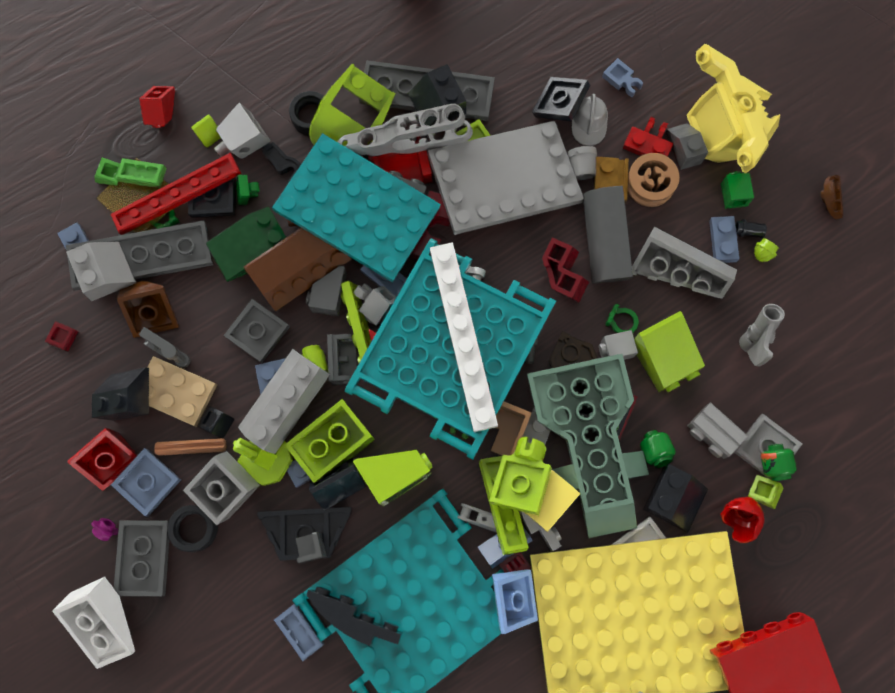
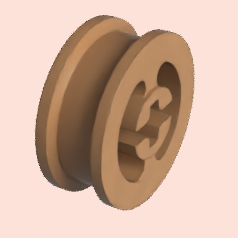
(663, 172)

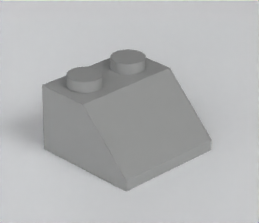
(100, 268)

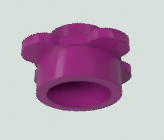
(104, 529)

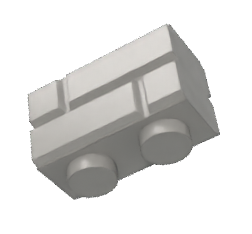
(716, 431)

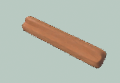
(190, 447)

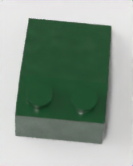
(245, 242)

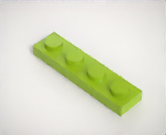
(361, 336)
(506, 520)

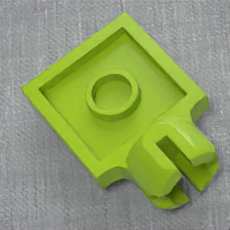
(522, 478)

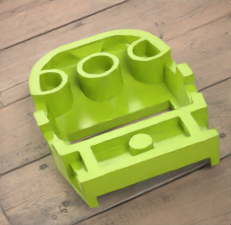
(337, 124)

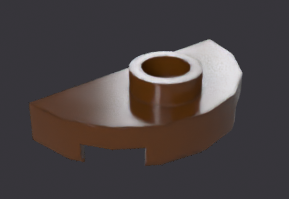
(832, 196)

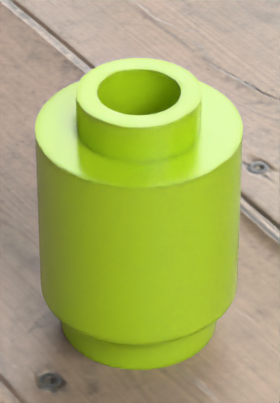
(315, 355)

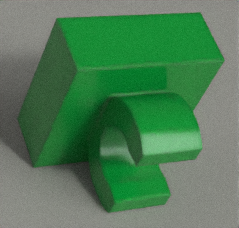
(245, 190)

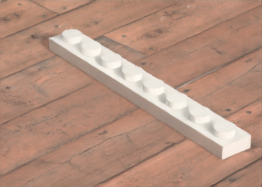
(463, 338)

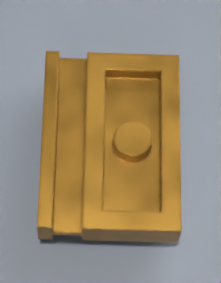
(611, 173)

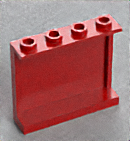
(778, 659)

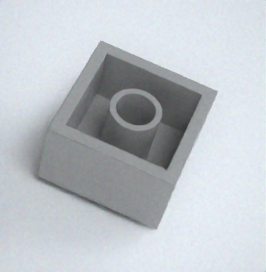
(221, 487)

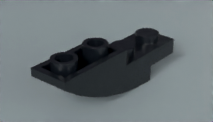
(342, 615)

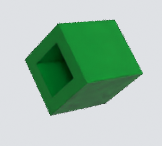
(737, 190)

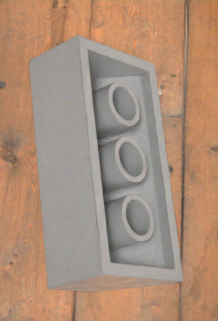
(283, 402)

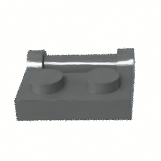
(164, 348)

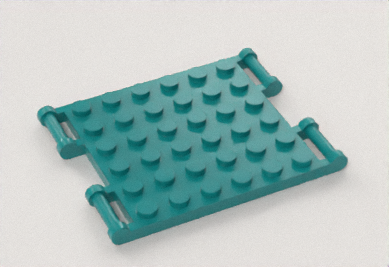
(416, 357)
(423, 585)

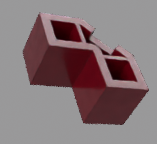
(558, 261)

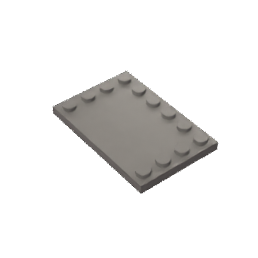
(504, 177)

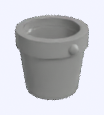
(583, 162)

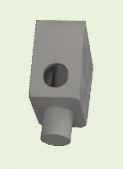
(240, 133)

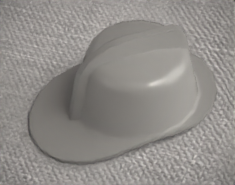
(590, 121)

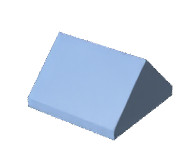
(514, 599)

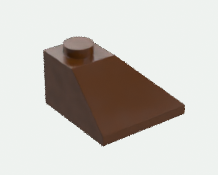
(146, 306)

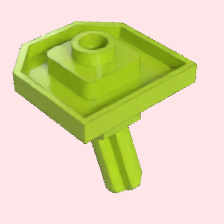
(263, 465)

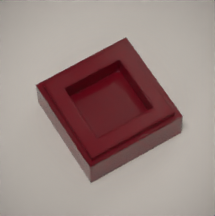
(61, 336)

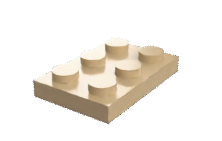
(178, 391)

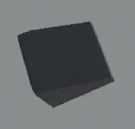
(216, 422)

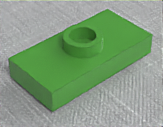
(141, 173)

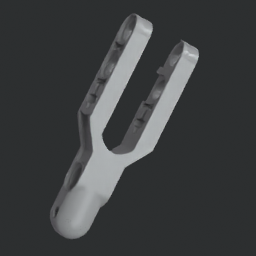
(394, 138)

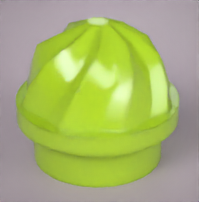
(765, 250)

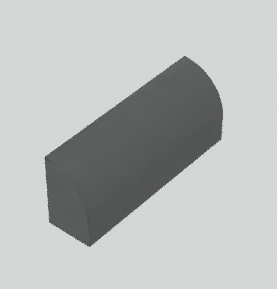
(607, 235)

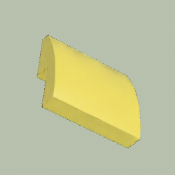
(556, 501)

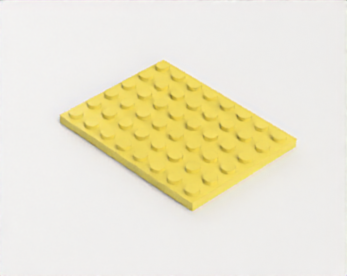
(637, 615)

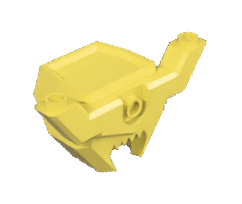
(731, 113)

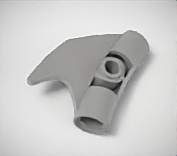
(762, 333)

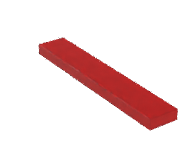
(175, 194)

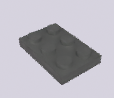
(141, 558)

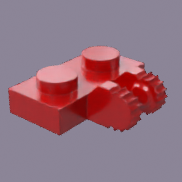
(643, 142)

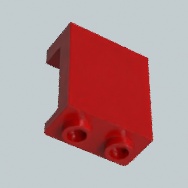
(408, 165)

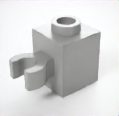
(376, 302)

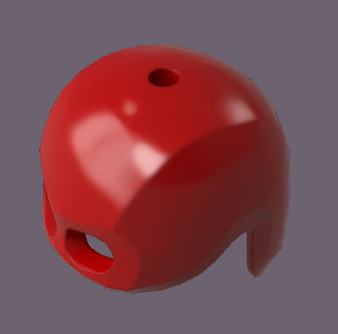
(744, 517)

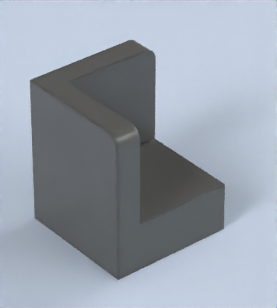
(310, 547)

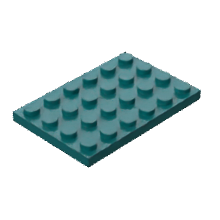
(356, 207)

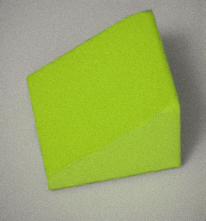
(206, 131)
(766, 491)

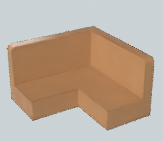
(511, 427)

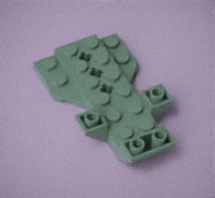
(597, 467)

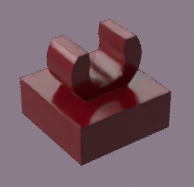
(515, 563)

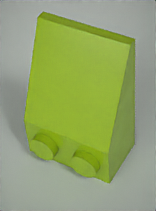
(329, 441)

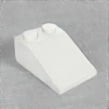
(97, 622)

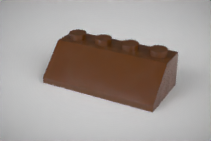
(293, 267)

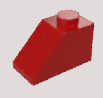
(157, 105)

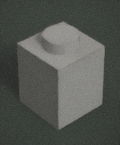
(618, 343)

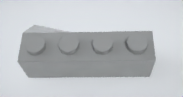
(682, 265)

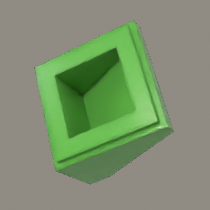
(107, 172)

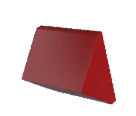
(103, 458)

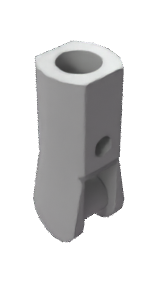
(483, 520)

